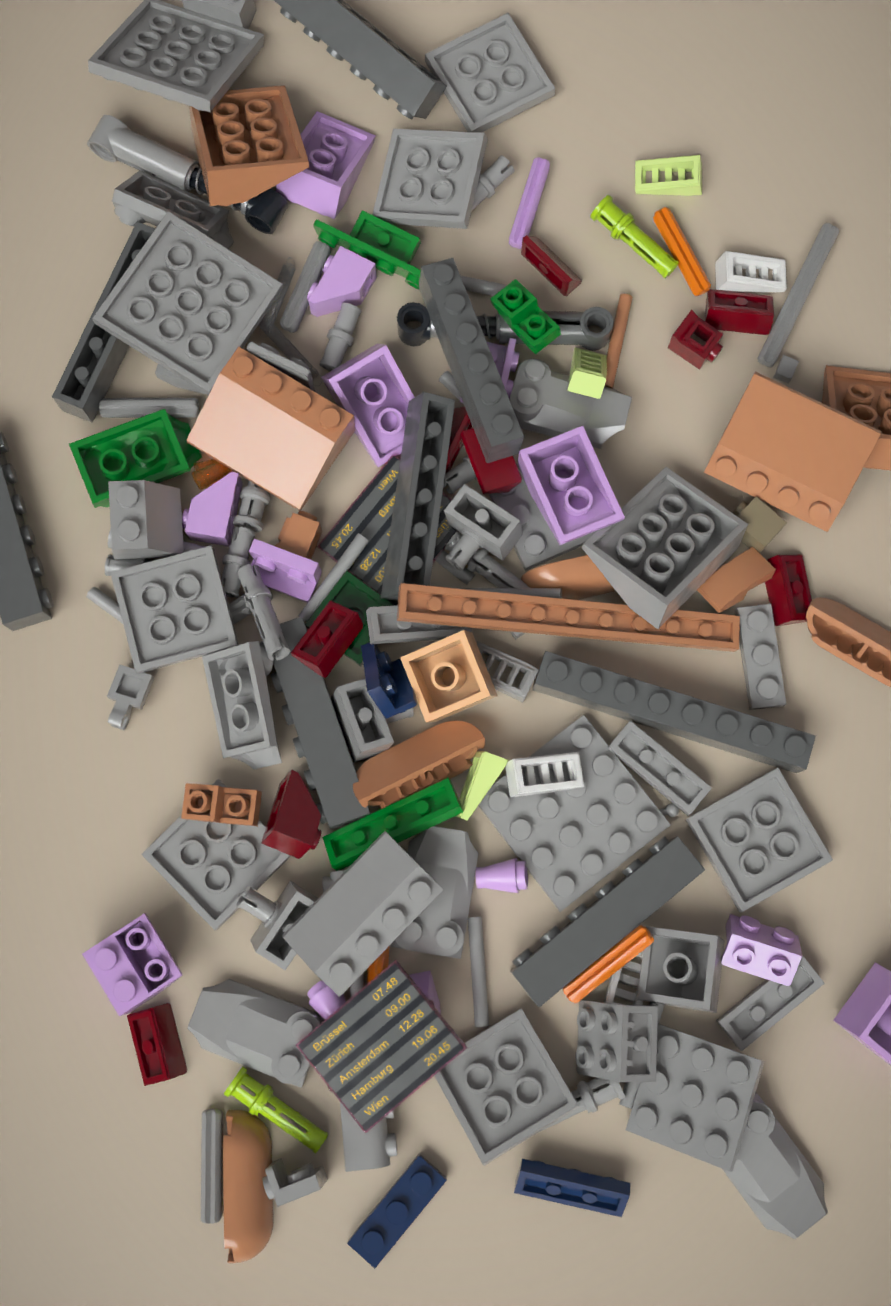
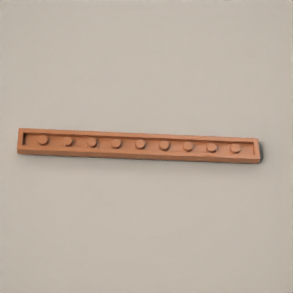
(563, 618)

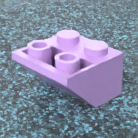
(132, 965)

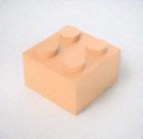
(448, 676)

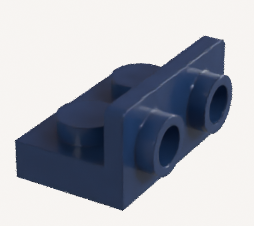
(387, 682)

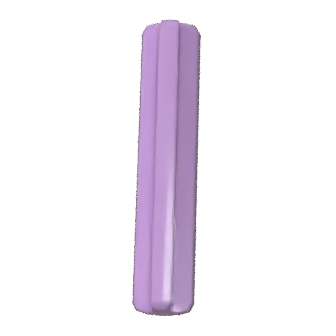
(529, 202)

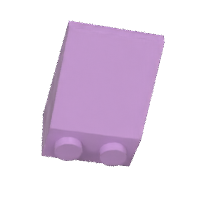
(335, 161)
(377, 397)
(569, 485)
(869, 1012)

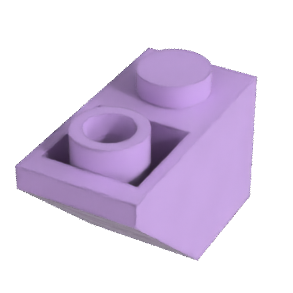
(344, 280)

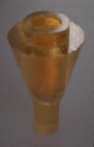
(208, 473)

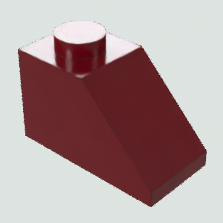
(293, 819)

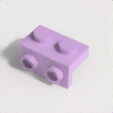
(761, 949)

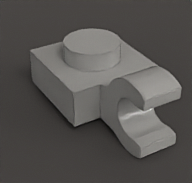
(128, 691)

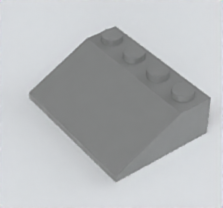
(664, 546)

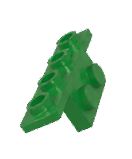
(378, 242)

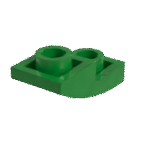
(524, 317)

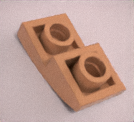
(735, 579)
(221, 804)

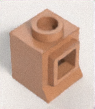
(300, 534)

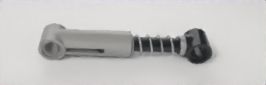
(116, 142)

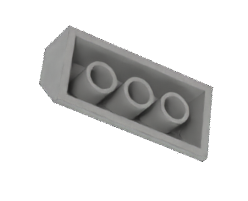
(362, 913)

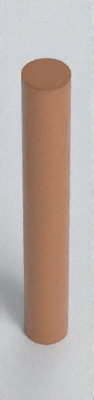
(617, 338)

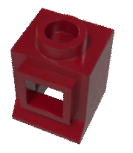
(689, 348)

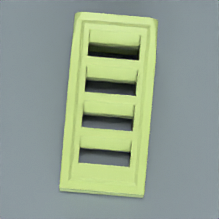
(673, 164)
(587, 373)
(479, 780)

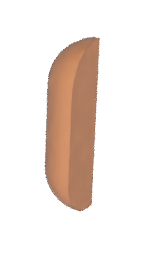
(575, 576)
(851, 637)
(417, 763)
(246, 1204)

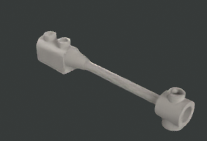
(376, 1146)

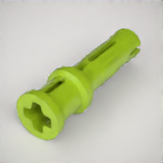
(624, 228)
(314, 1135)

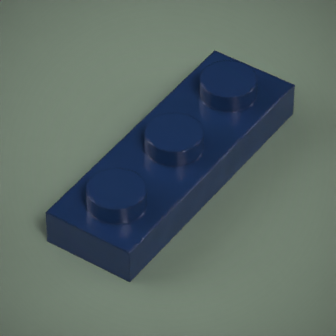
(572, 1187)
(397, 1210)

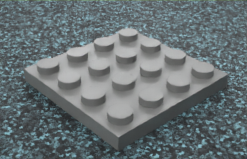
(177, 54)
(187, 302)
(576, 833)

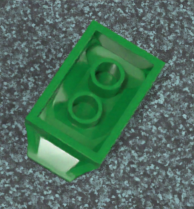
(140, 449)

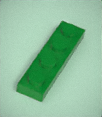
(399, 820)

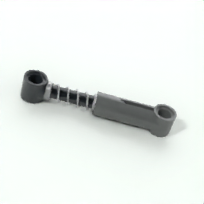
(572, 325)

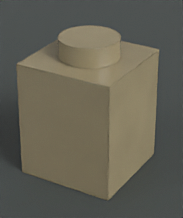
(761, 521)

